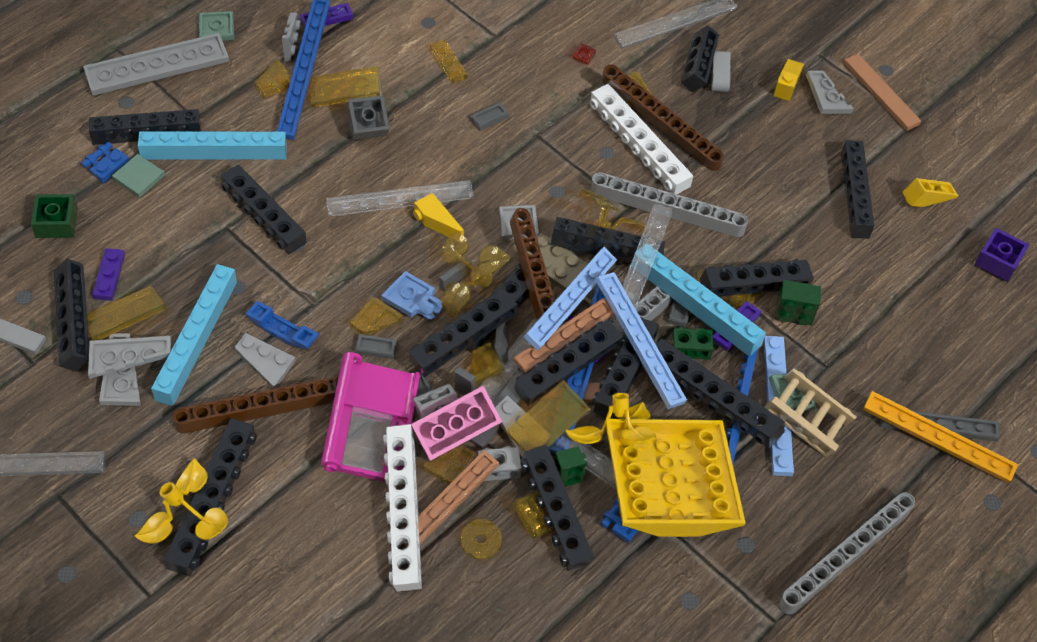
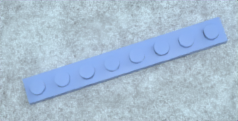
(569, 299)
(641, 340)
(776, 364)

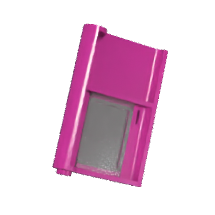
(363, 407)

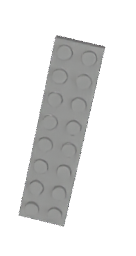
(155, 63)

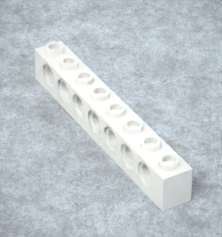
(641, 139)
(411, 577)

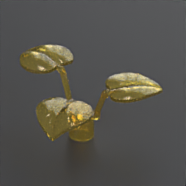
(600, 202)
(491, 260)

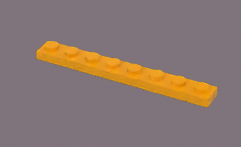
(940, 437)

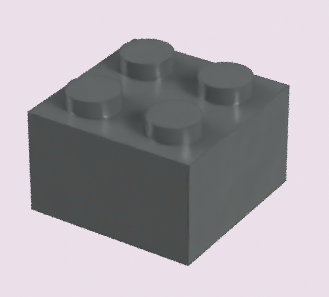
(367, 117)

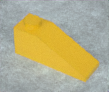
(788, 79)
(928, 192)
(435, 216)

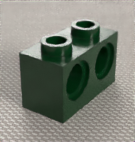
(692, 345)
(571, 465)

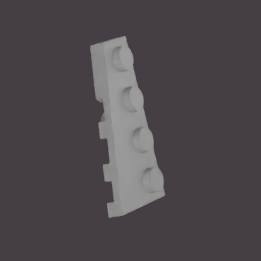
(121, 354)
(120, 386)

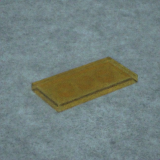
(344, 85)
(124, 313)
(548, 418)

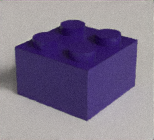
(1001, 254)

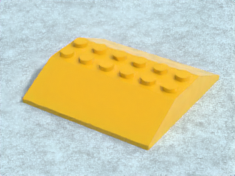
(678, 481)

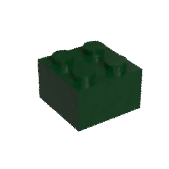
(54, 216)
(797, 302)

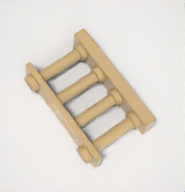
(799, 425)

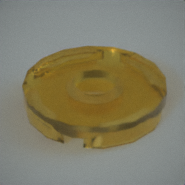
(481, 550)

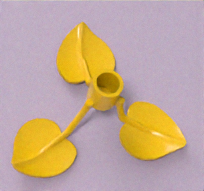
(621, 408)
(159, 524)

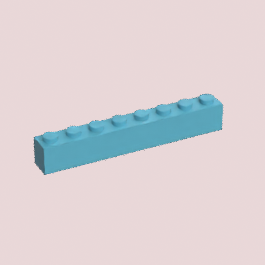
(212, 145)
(706, 305)
(194, 335)

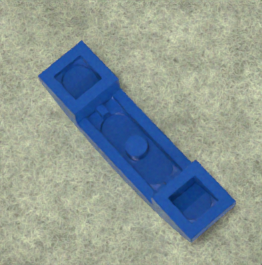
(281, 328)

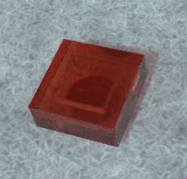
(584, 53)

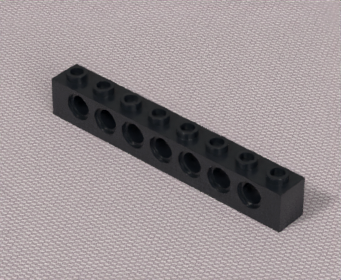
(702, 382)
(235, 432)

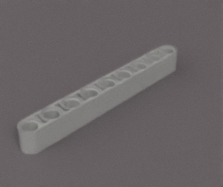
(683, 208)
(843, 559)

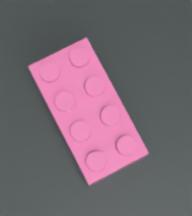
(456, 423)

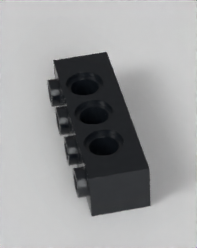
(700, 58)

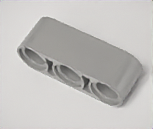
(720, 72)
(656, 297)

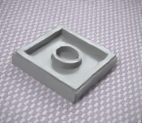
(506, 214)

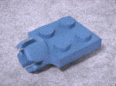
(413, 297)

